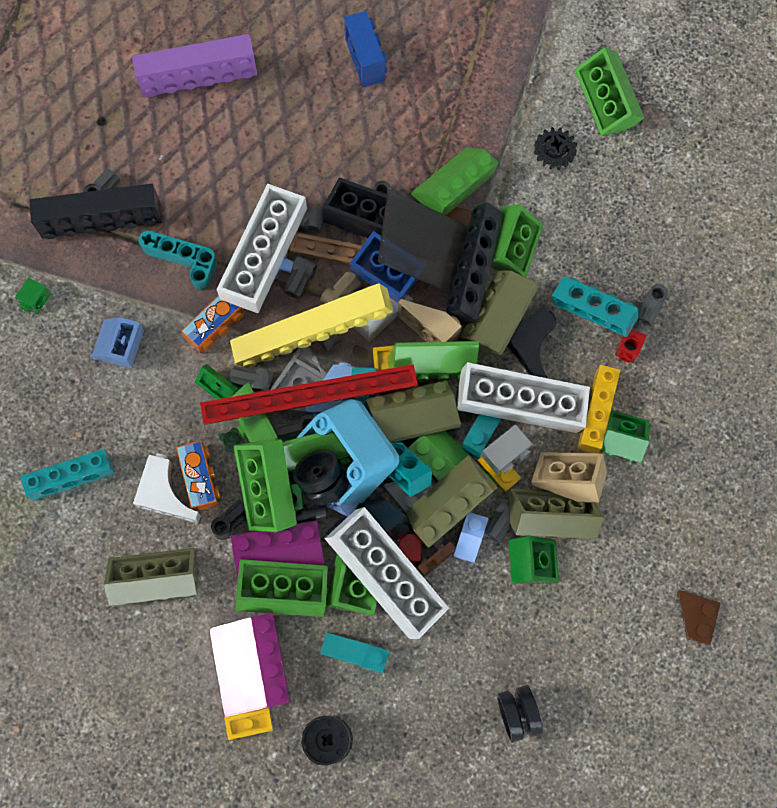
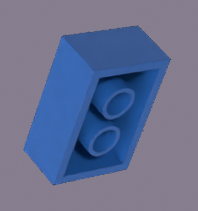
(365, 48)
(367, 267)

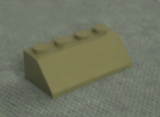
(500, 311)
(415, 411)
(450, 501)
(552, 515)
(151, 576)

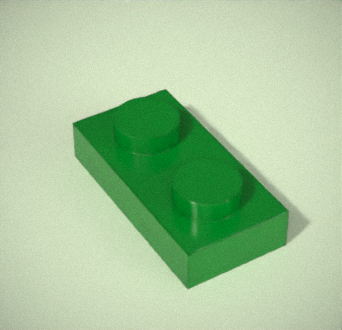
(215, 383)

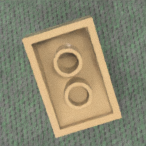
(429, 323)
(571, 475)

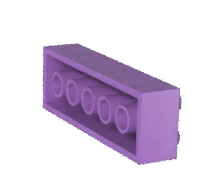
(195, 65)

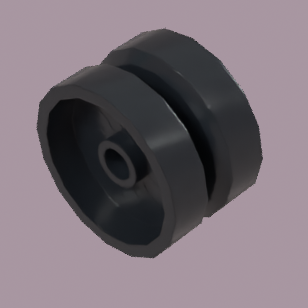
(321, 477)
(519, 713)

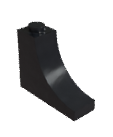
(527, 340)
(385, 514)

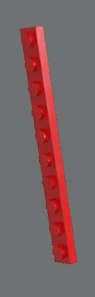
(308, 394)

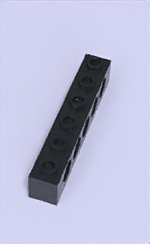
(475, 263)

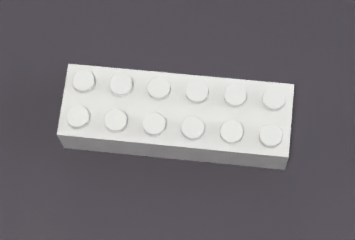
(262, 248)
(522, 398)
(387, 573)

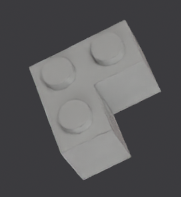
(507, 450)

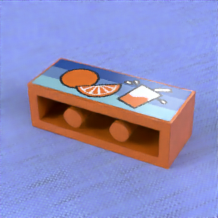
(211, 323)
(198, 475)

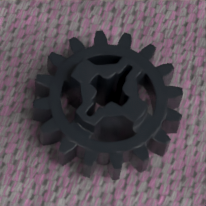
(562, 144)

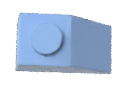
(470, 537)

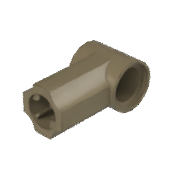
(346, 285)

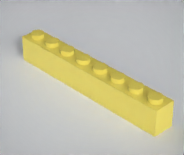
(312, 325)

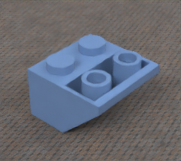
(118, 342)

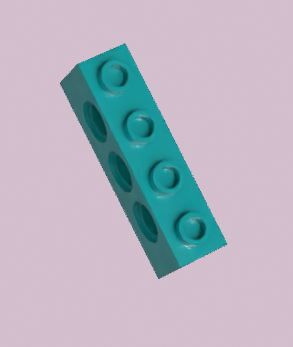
(600, 315)
(411, 472)
(67, 474)

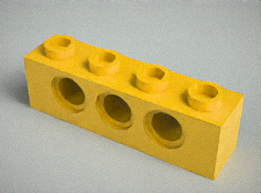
(599, 409)

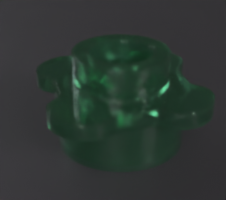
(225, 438)

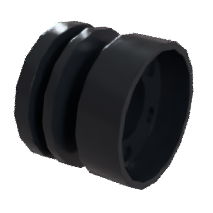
(314, 741)

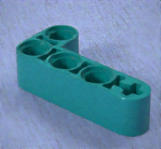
(176, 254)

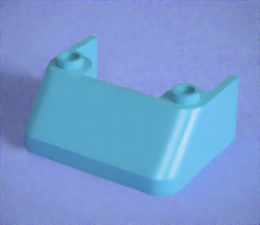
(364, 441)

